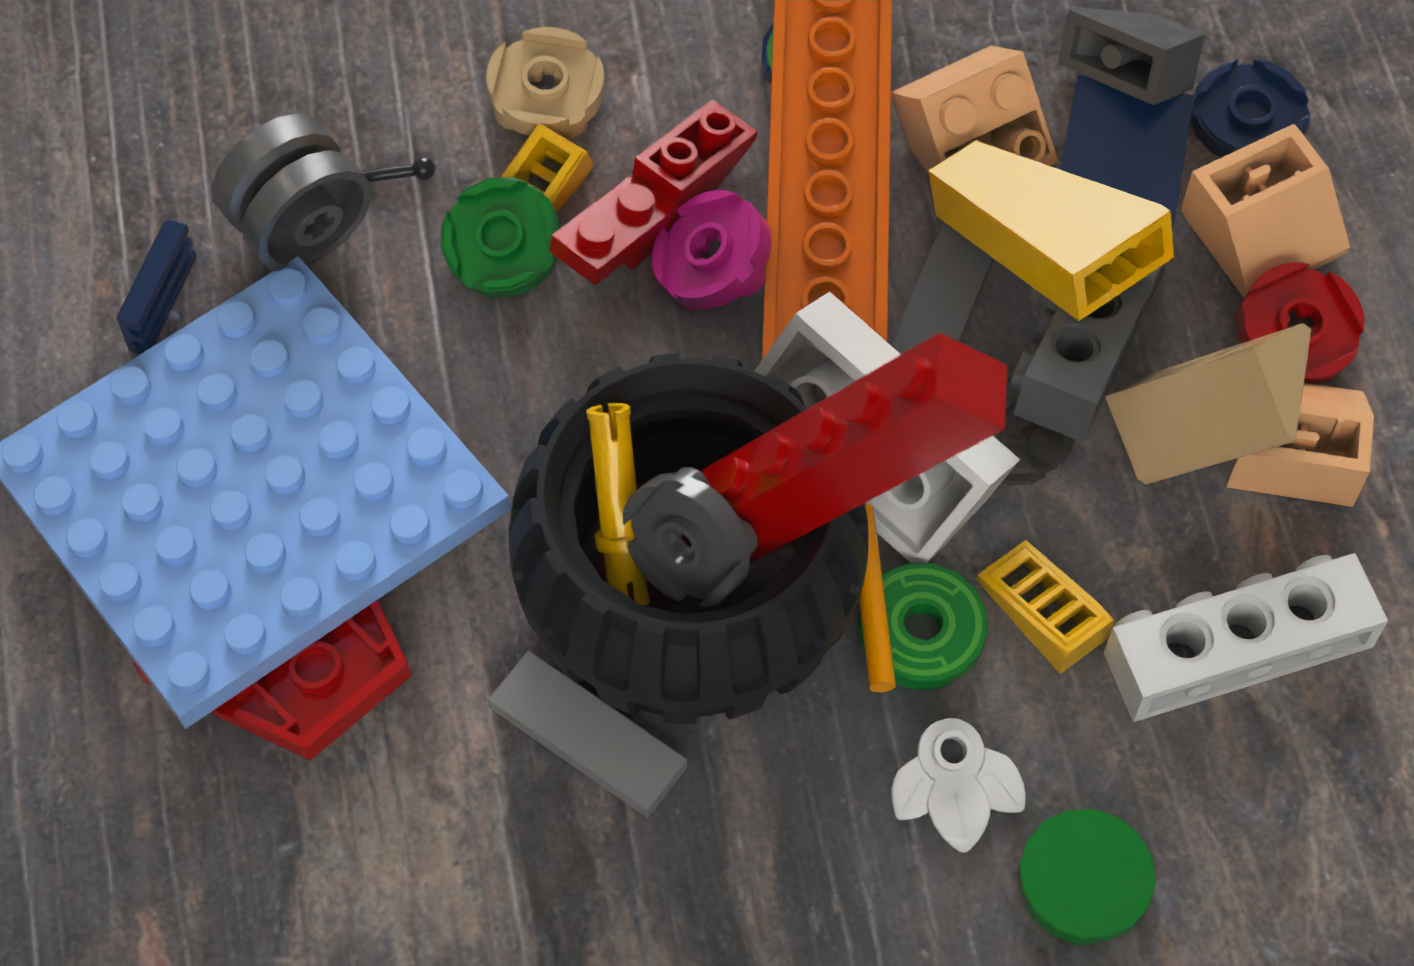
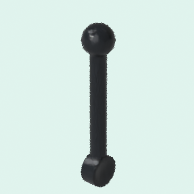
(422, 169)

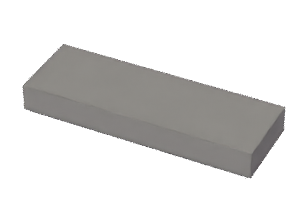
(588, 733)

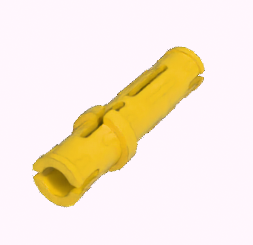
(614, 486)

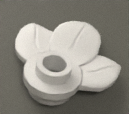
(958, 793)

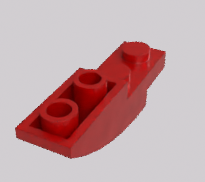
(664, 176)

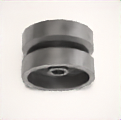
(291, 191)

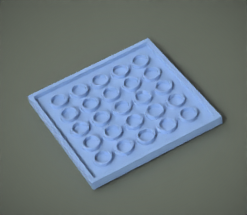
(245, 488)

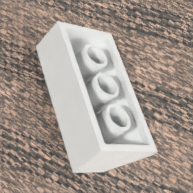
(831, 348)

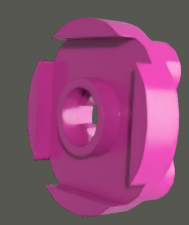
(732, 270)

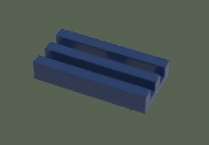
(156, 286)

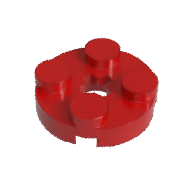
(1310, 294)

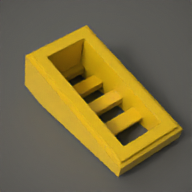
(547, 143)
(1058, 649)

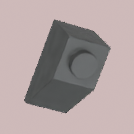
(1132, 52)

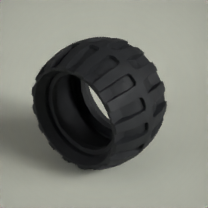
(652, 657)

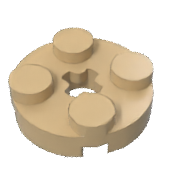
(541, 53)

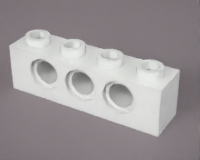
(1159, 681)

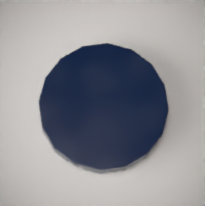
(1245, 104)

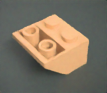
(972, 100)
(1266, 208)
(1327, 458)

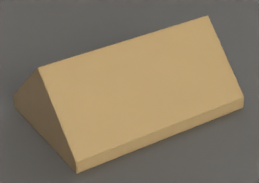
(1214, 406)

